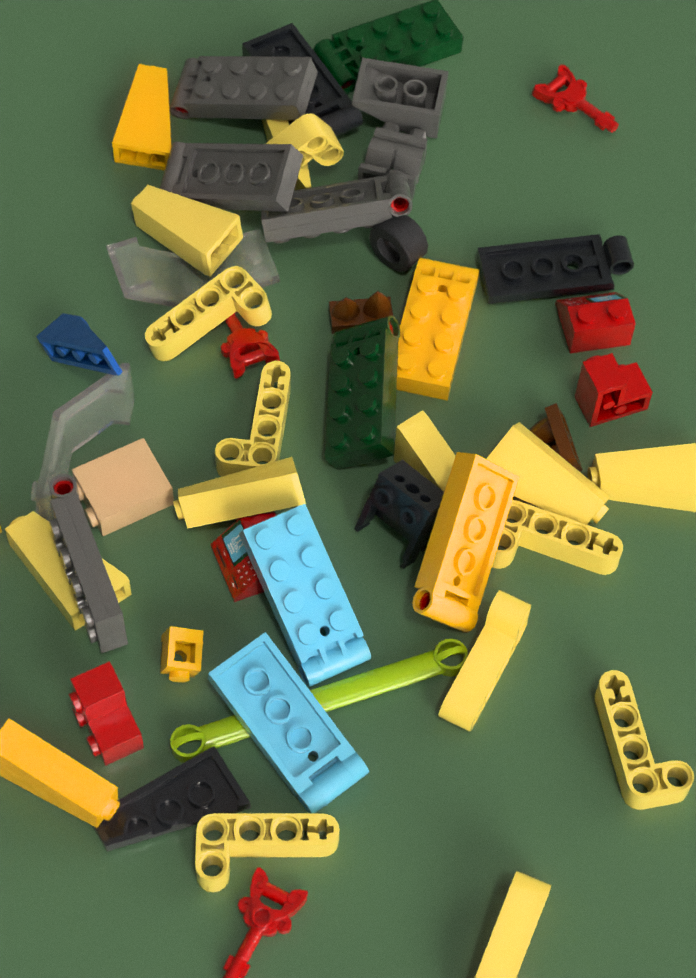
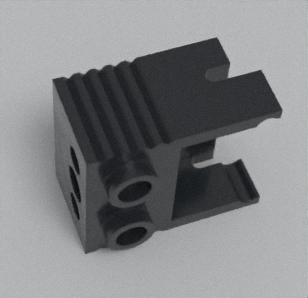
(406, 504)

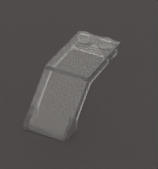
(168, 279)
(76, 423)

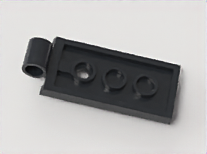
(541, 267)

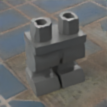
(395, 150)

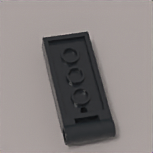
(327, 98)

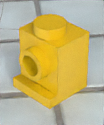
(189, 646)

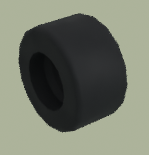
(398, 242)

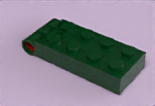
(405, 37)
(362, 393)

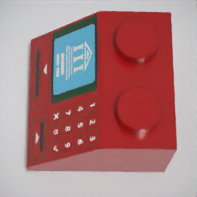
(596, 321)
(234, 560)

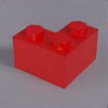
(611, 390)
(102, 707)

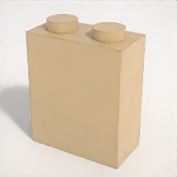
(122, 487)

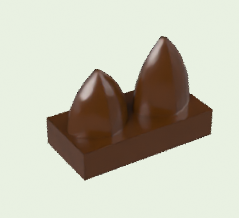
(351, 312)
(555, 428)

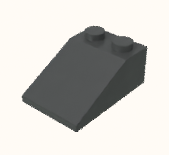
(402, 94)

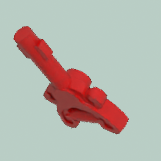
(572, 98)
(246, 347)
(262, 919)

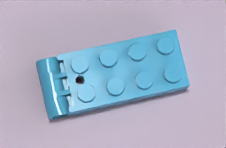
(305, 595)
(287, 723)

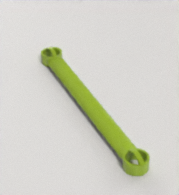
(333, 695)

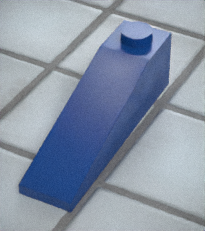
(75, 344)

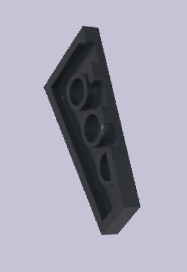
(174, 801)

